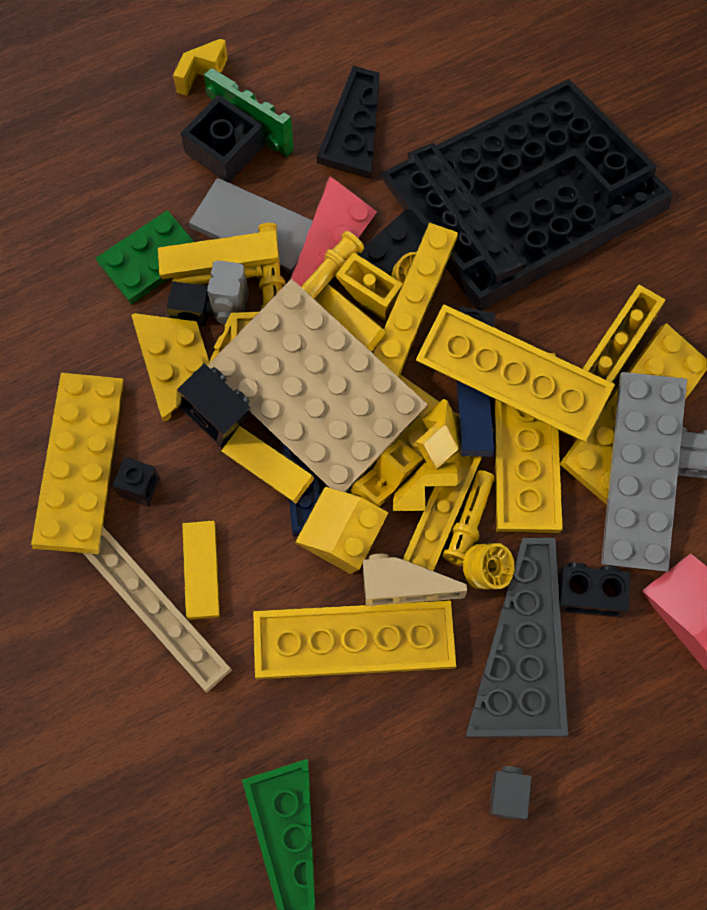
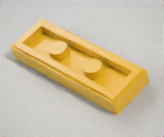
(351, 317)
(268, 464)
(201, 570)

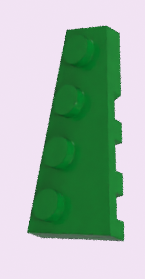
(276, 128)
(284, 831)

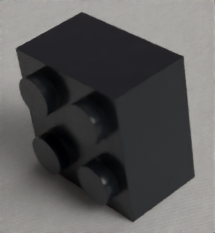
(223, 138)
(213, 404)

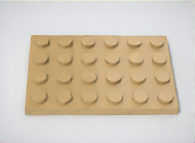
(318, 387)

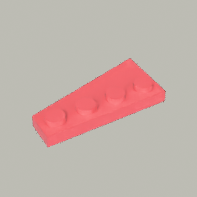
(336, 212)

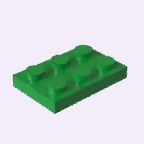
(135, 261)

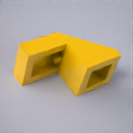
(199, 62)
(442, 435)
(388, 474)
(412, 493)

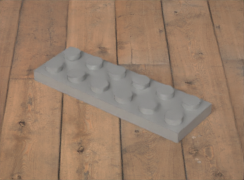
(644, 471)

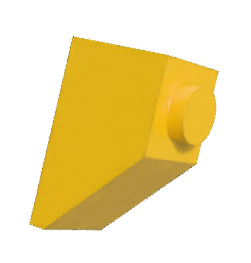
(369, 286)

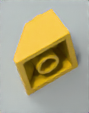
(341, 529)

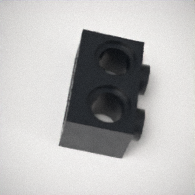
(593, 599)

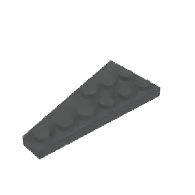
(525, 668)

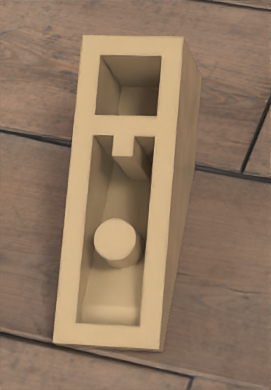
(400, 582)

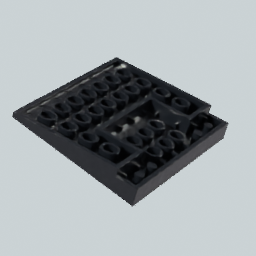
(548, 179)

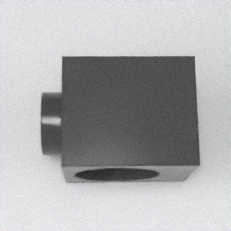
(510, 794)

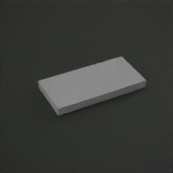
(236, 212)

